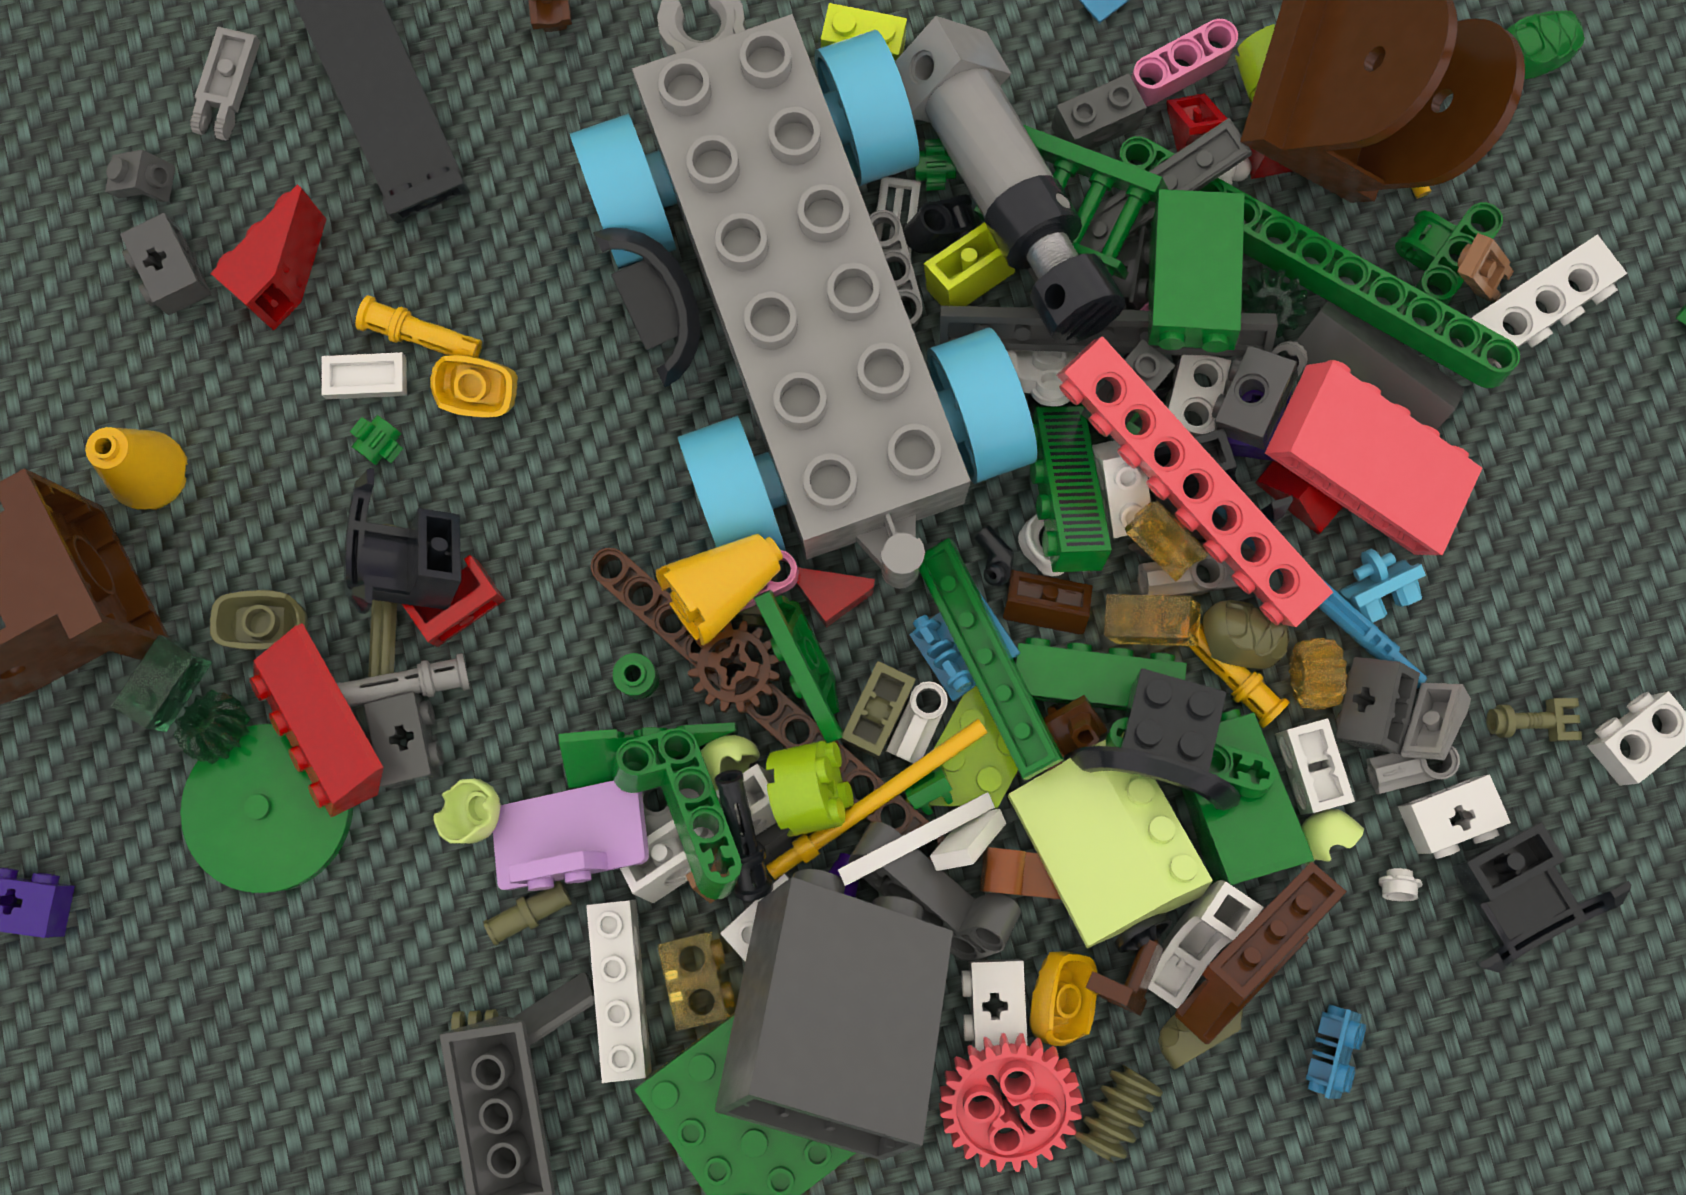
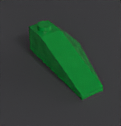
(592, 754)

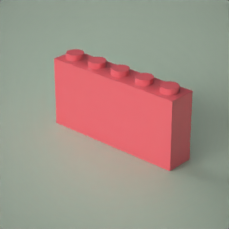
(1374, 458)

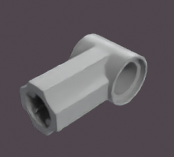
(1395, 772)

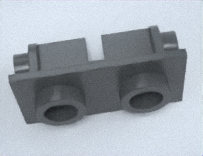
(1135, 258)

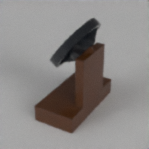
(1142, 938)

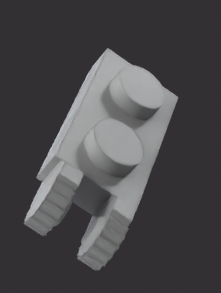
(224, 81)

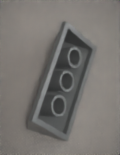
(1382, 362)
(497, 1108)

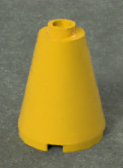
(138, 465)
(719, 583)

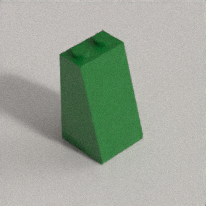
(1196, 270)
(1257, 833)

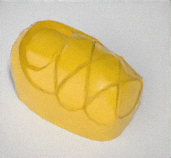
(473, 386)
(1061, 1002)

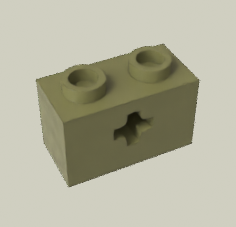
(878, 710)

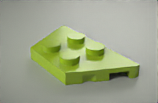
(982, 765)

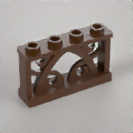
(1259, 953)

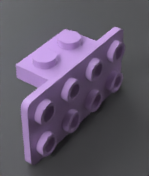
(569, 836)

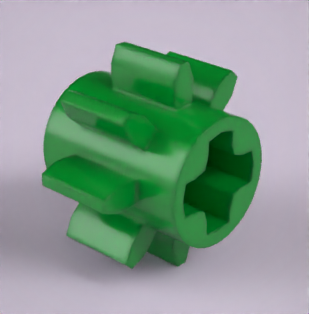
(934, 165)
(376, 440)

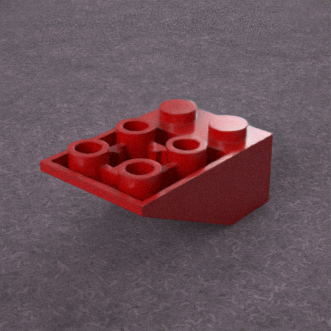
(275, 258)

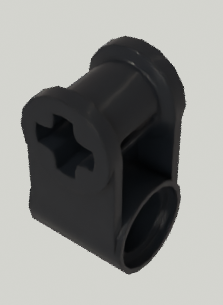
(940, 224)

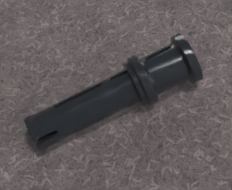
(750, 850)

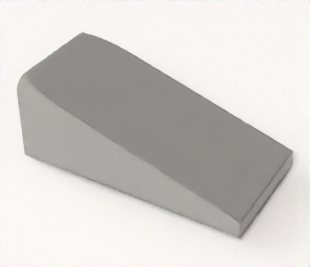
(1435, 720)

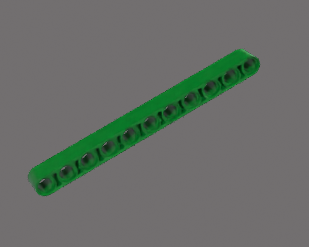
(1368, 281)

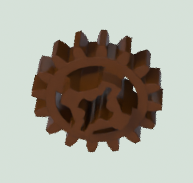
(754, 671)

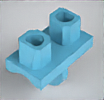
(1380, 577)

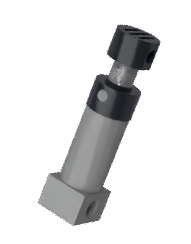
(955, 85)

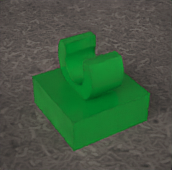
(929, 789)

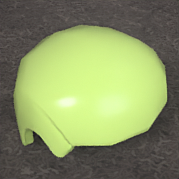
(729, 753)
(468, 812)
(1329, 829)

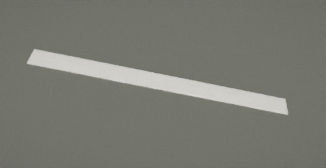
(915, 839)

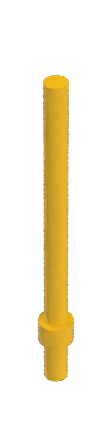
(807, 846)

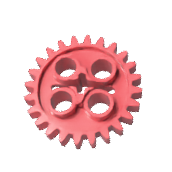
(978, 1123)

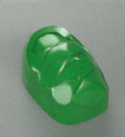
(1548, 40)

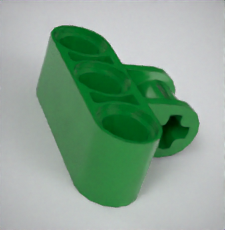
(1445, 239)

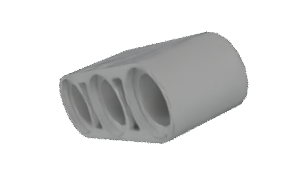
(897, 251)

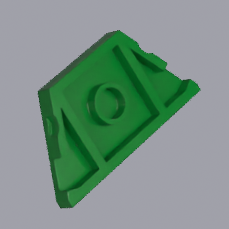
(809, 668)

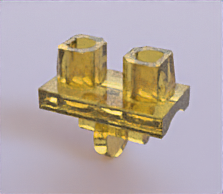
(1165, 540)

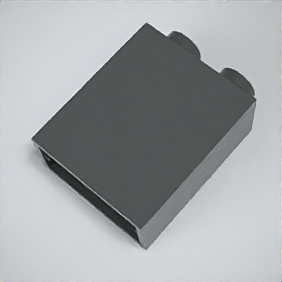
(837, 1018)

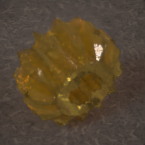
(1318, 673)

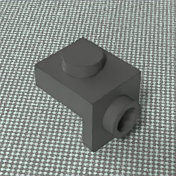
(139, 174)

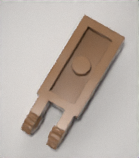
(1483, 267)

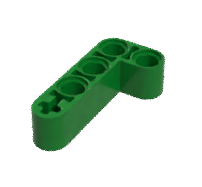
(686, 812)

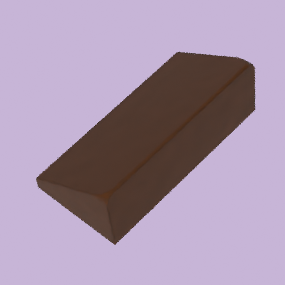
(1048, 602)

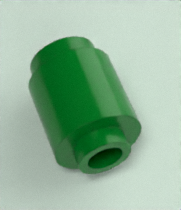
(645, 685)

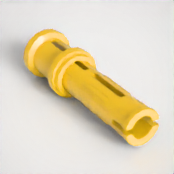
(401, 325)
(1246, 686)

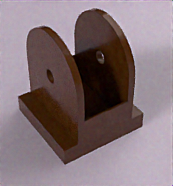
(1360, 91)
(63, 587)

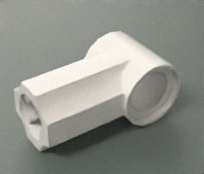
(917, 727)

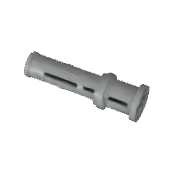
(424, 679)

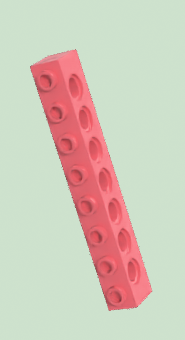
(1301, 587)

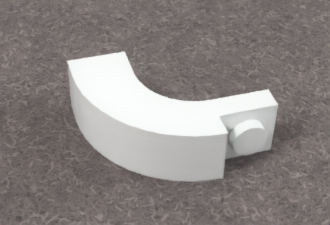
(1199, 937)

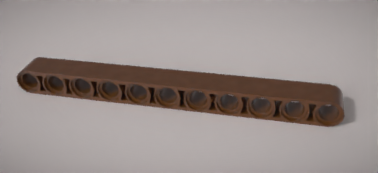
(654, 614)

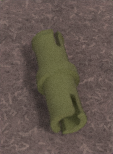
(527, 913)

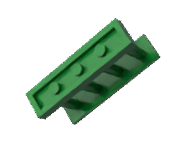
(1103, 175)

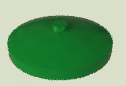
(255, 818)

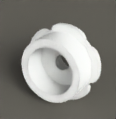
(1399, 885)

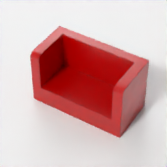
(471, 601)

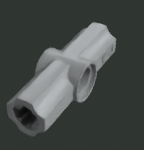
(1155, 581)

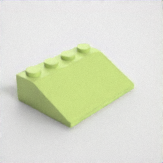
(1109, 847)

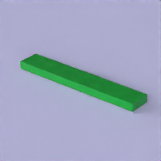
(989, 660)

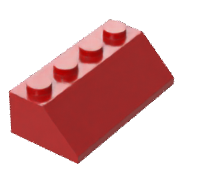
(316, 722)

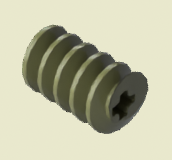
(1118, 1114)

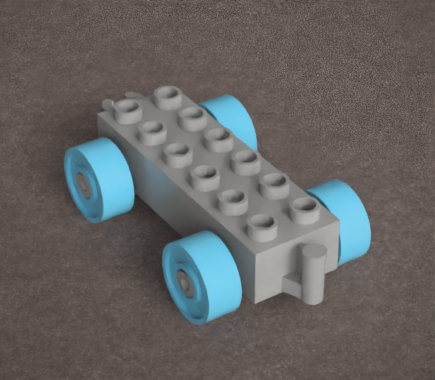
(803, 289)

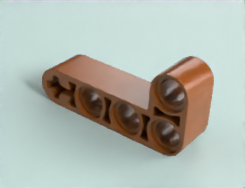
(1015, 874)

